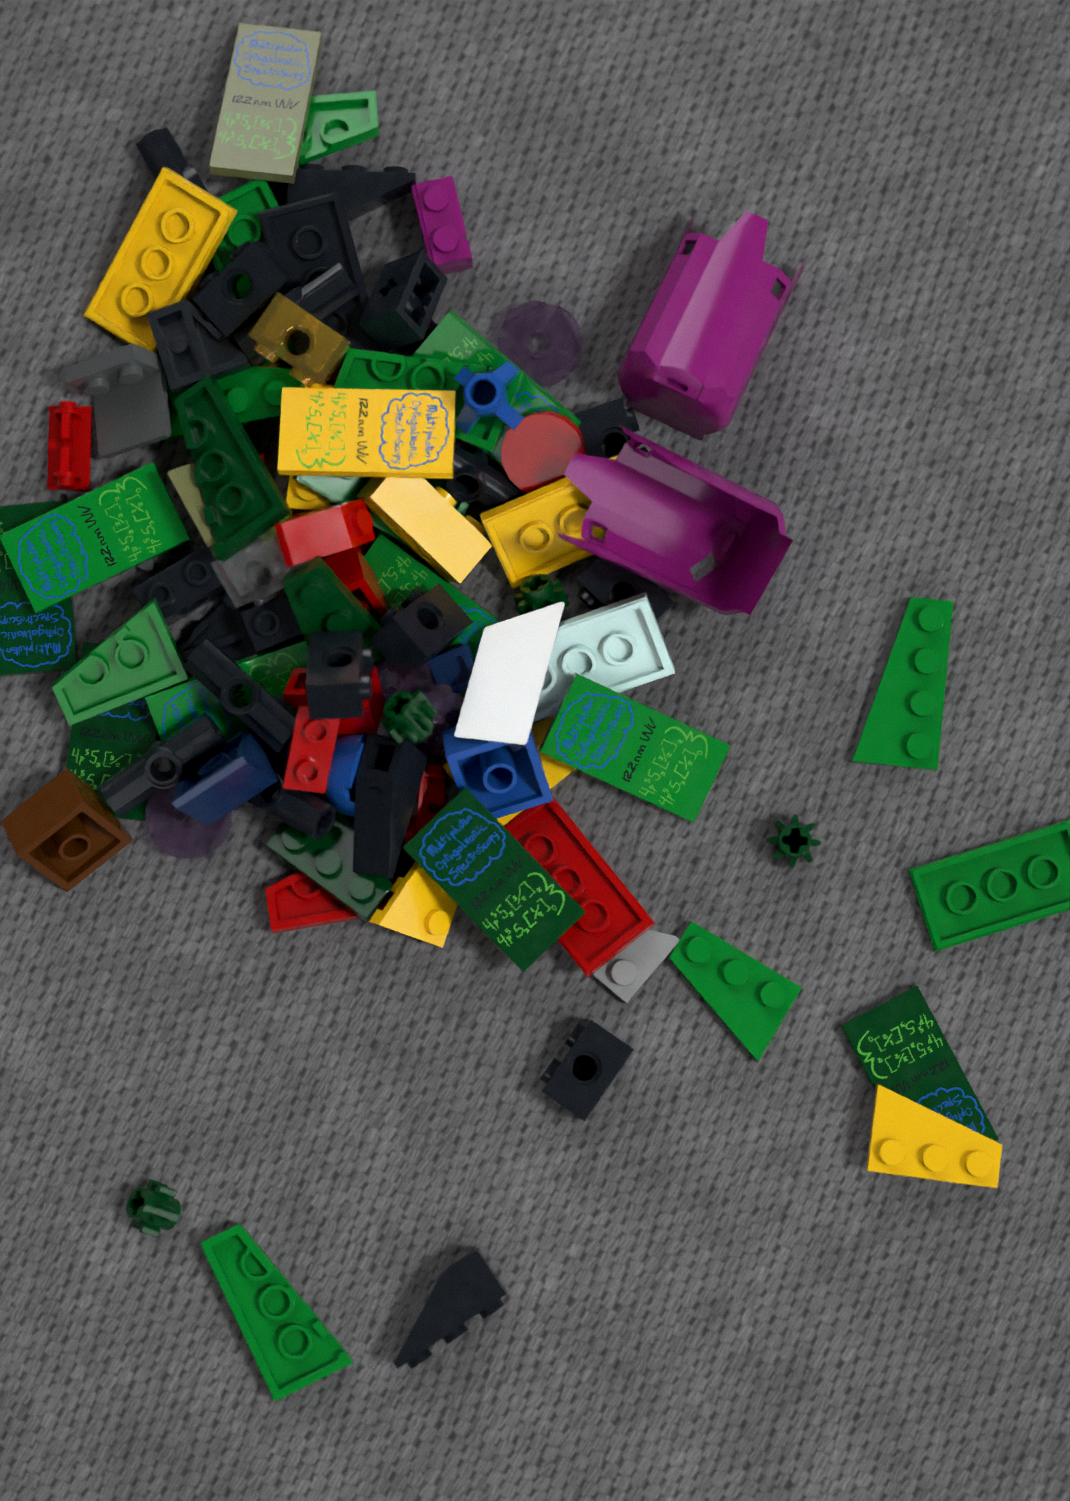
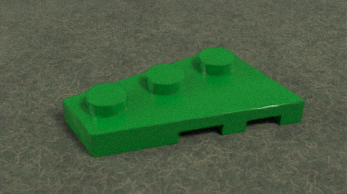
(338, 123)
(122, 668)
(736, 986)

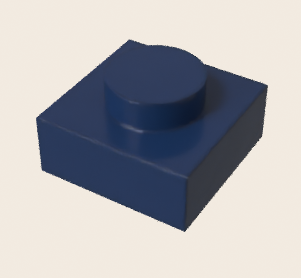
(453, 668)

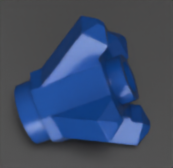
(487, 397)

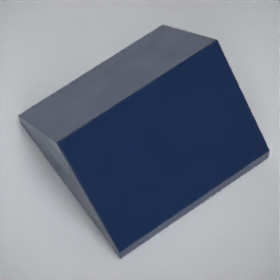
(225, 779)

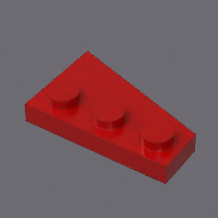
(301, 904)

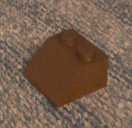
(65, 830)

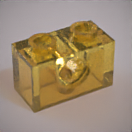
(284, 318)

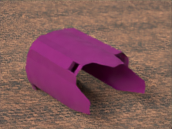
(705, 322)
(669, 515)

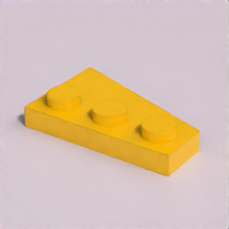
(418, 908)
(926, 1145)

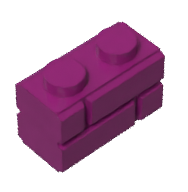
(442, 224)

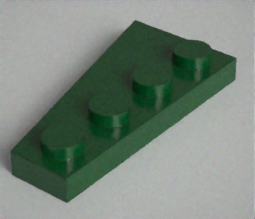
(232, 477)

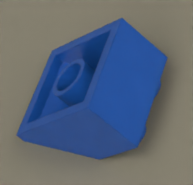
(498, 773)

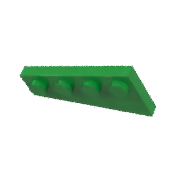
(398, 372)
(251, 393)
(909, 700)
(278, 1324)

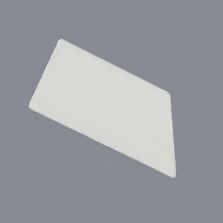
(509, 677)

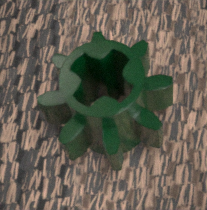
(539, 592)
(408, 716)
(784, 849)
(153, 1208)

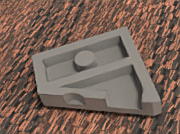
(635, 963)

